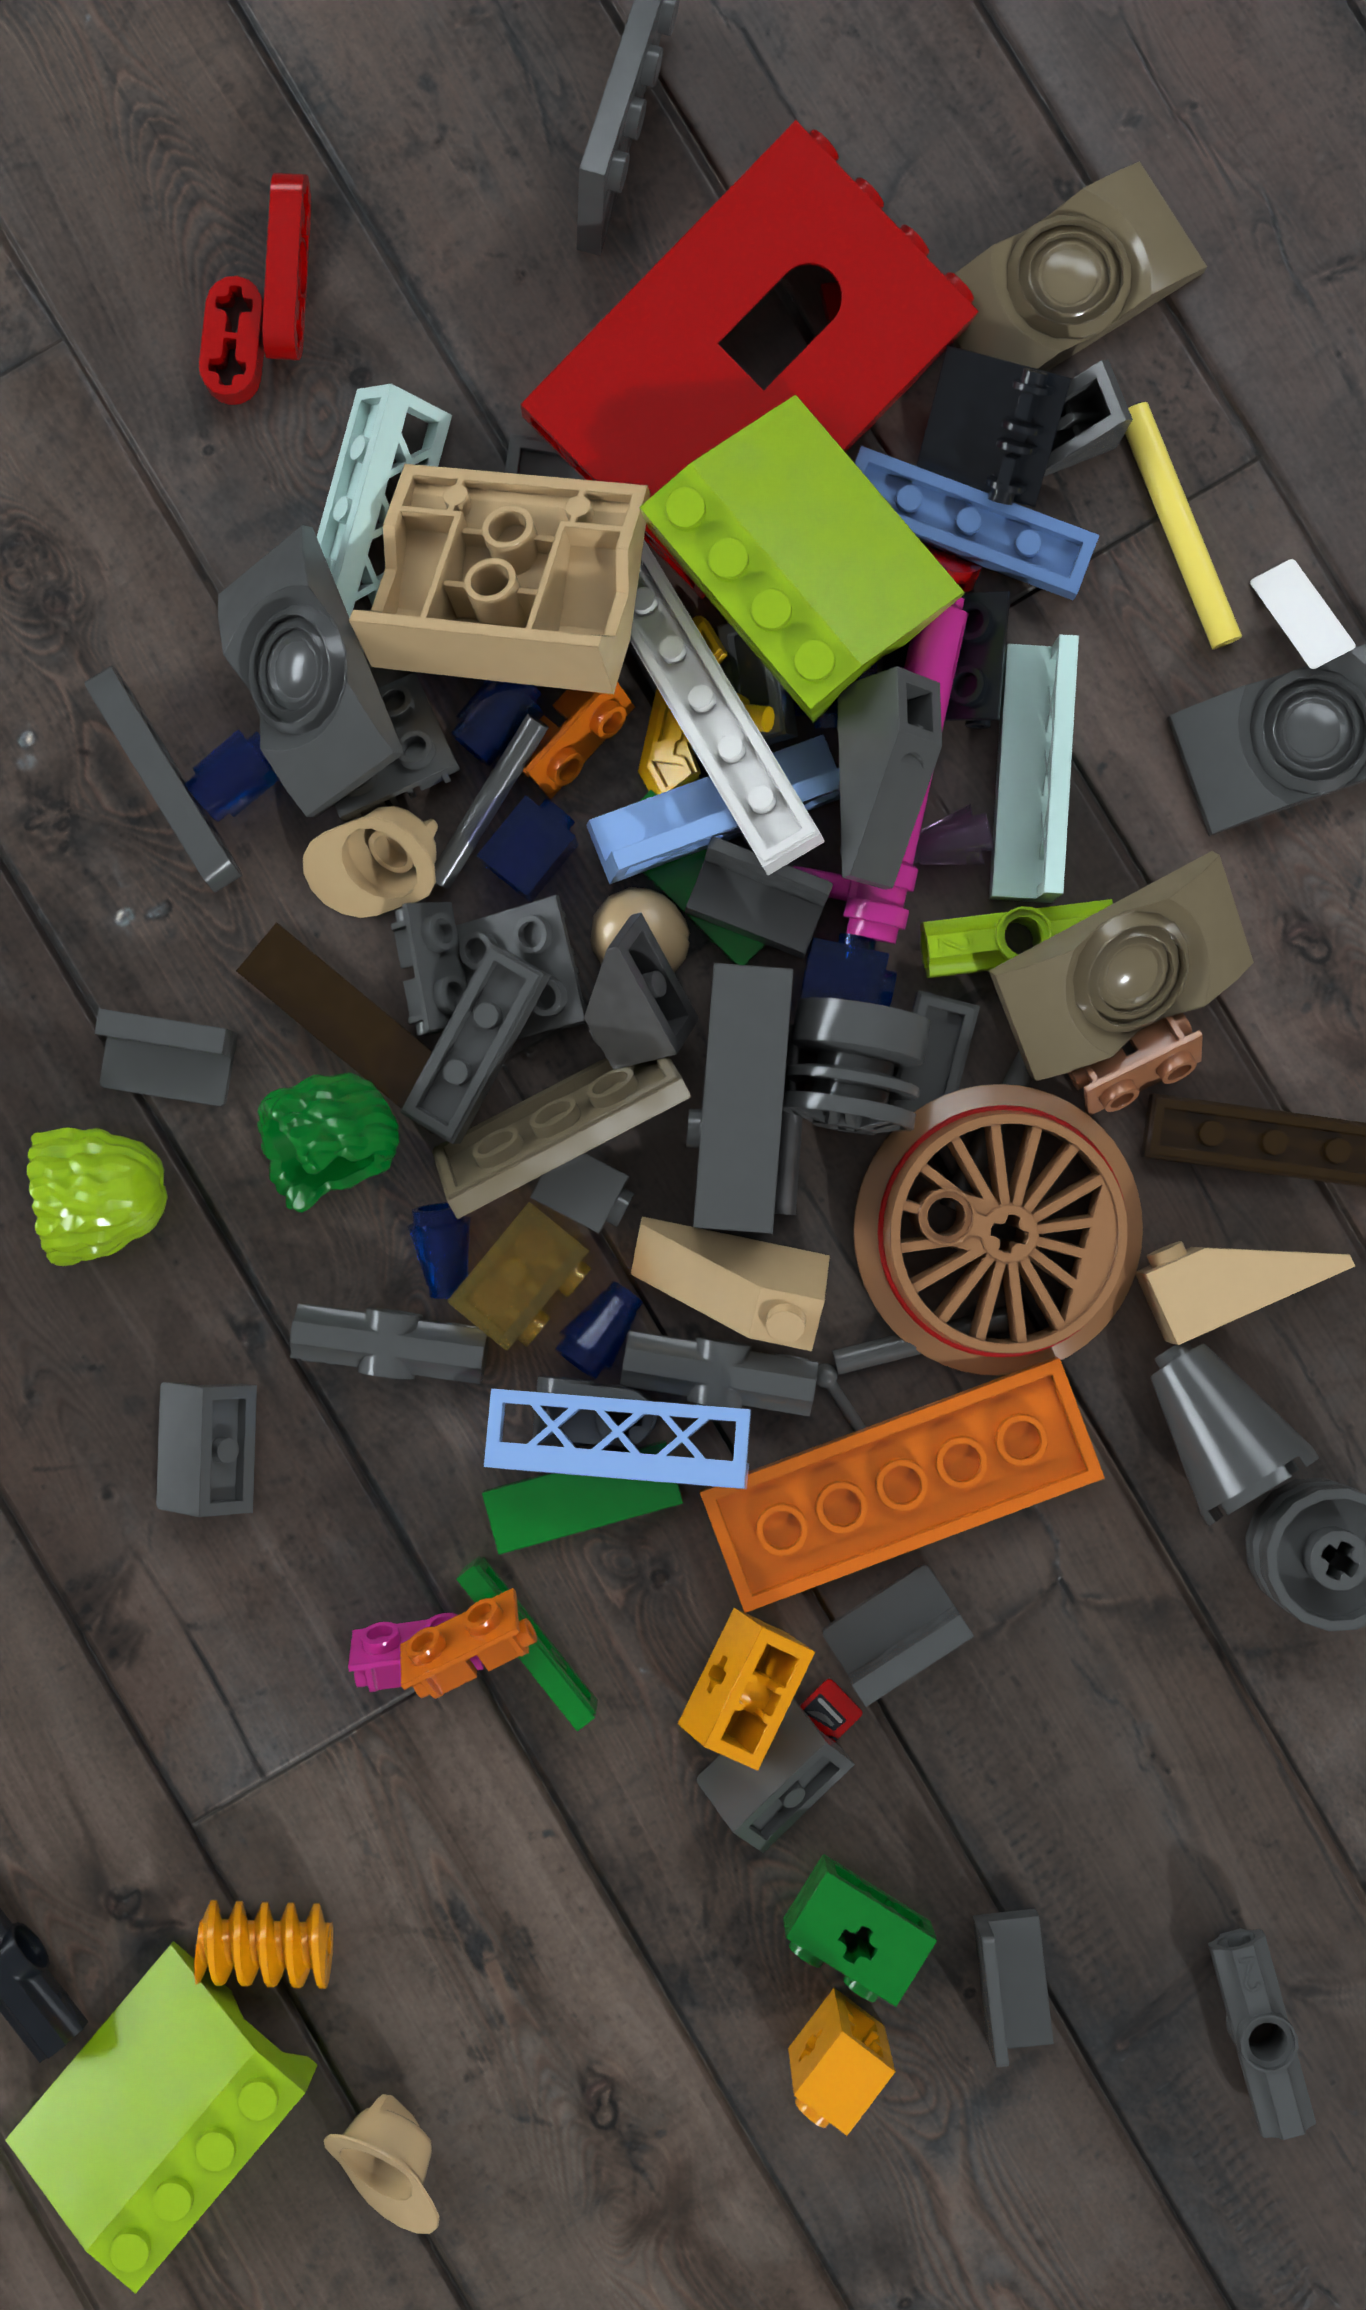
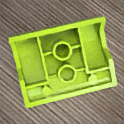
(800, 554)
(156, 2117)

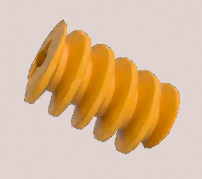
(264, 1945)

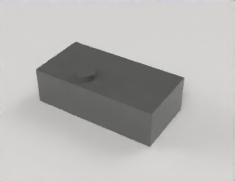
(741, 1098)

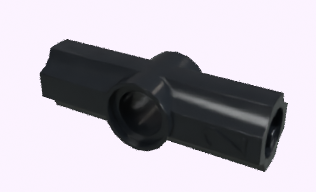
(31, 1995)

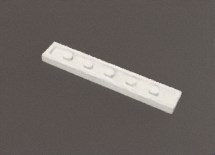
(718, 723)

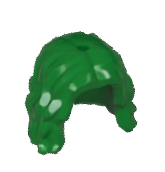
(325, 1136)

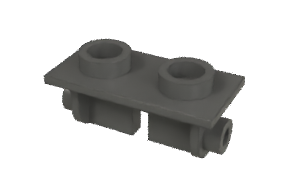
(430, 945)

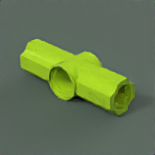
(979, 940)

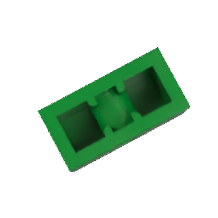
(842, 1900)

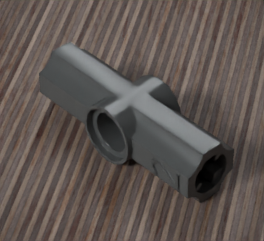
(389, 1343)
(719, 1373)
(1272, 2066)

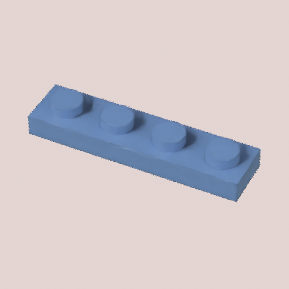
(980, 530)

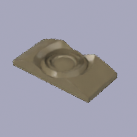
(1078, 272)
(1124, 969)

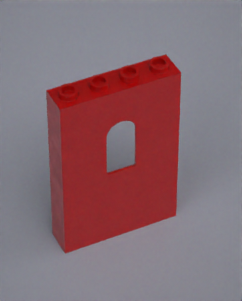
(659, 388)

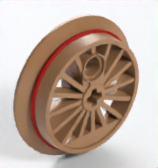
(1102, 1262)

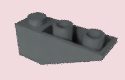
(886, 760)

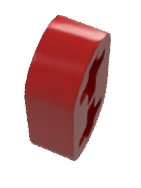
(219, 339)

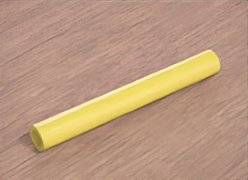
(1181, 528)

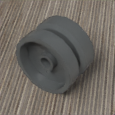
(1287, 1548)

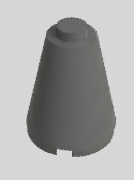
(1224, 1431)

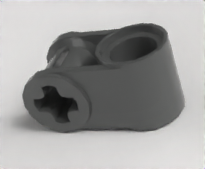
(586, 1425)

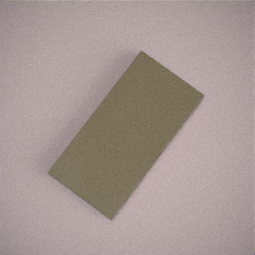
(553, 1129)

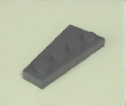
(620, 118)

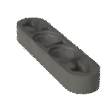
(163, 778)

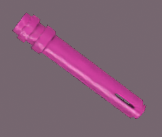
(870, 909)

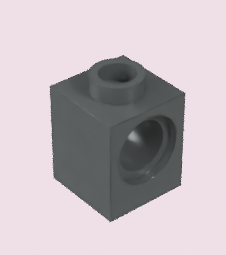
(585, 1192)

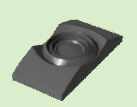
(306, 675)
(1276, 741)

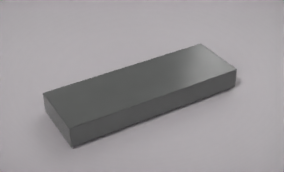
(475, 1044)

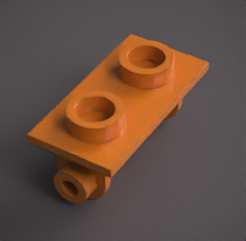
(564, 749)
(440, 1656)

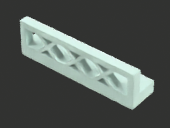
(361, 480)
(1034, 771)

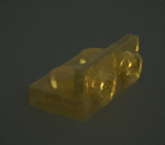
(520, 1277)

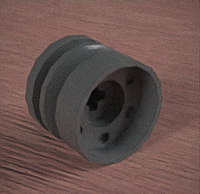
(855, 1064)

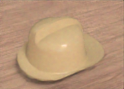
(373, 862)
(388, 2163)

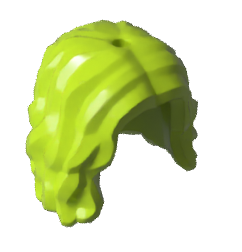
(92, 1192)

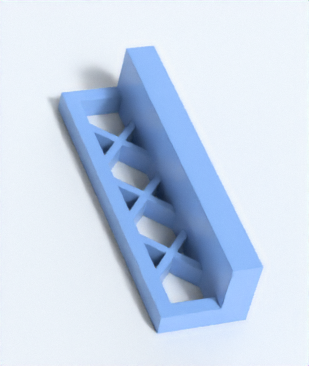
(692, 814)
(615, 1464)

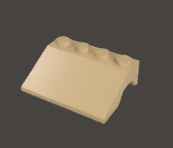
(507, 578)

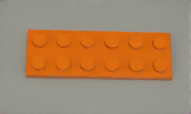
(902, 1484)

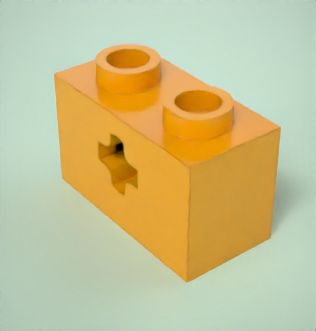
(745, 1689)
(839, 2063)

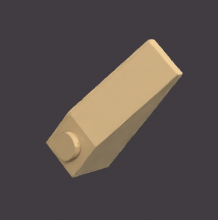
(741, 1282)
(1213, 1286)

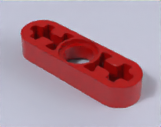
(286, 266)

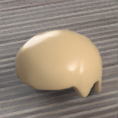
(660, 914)

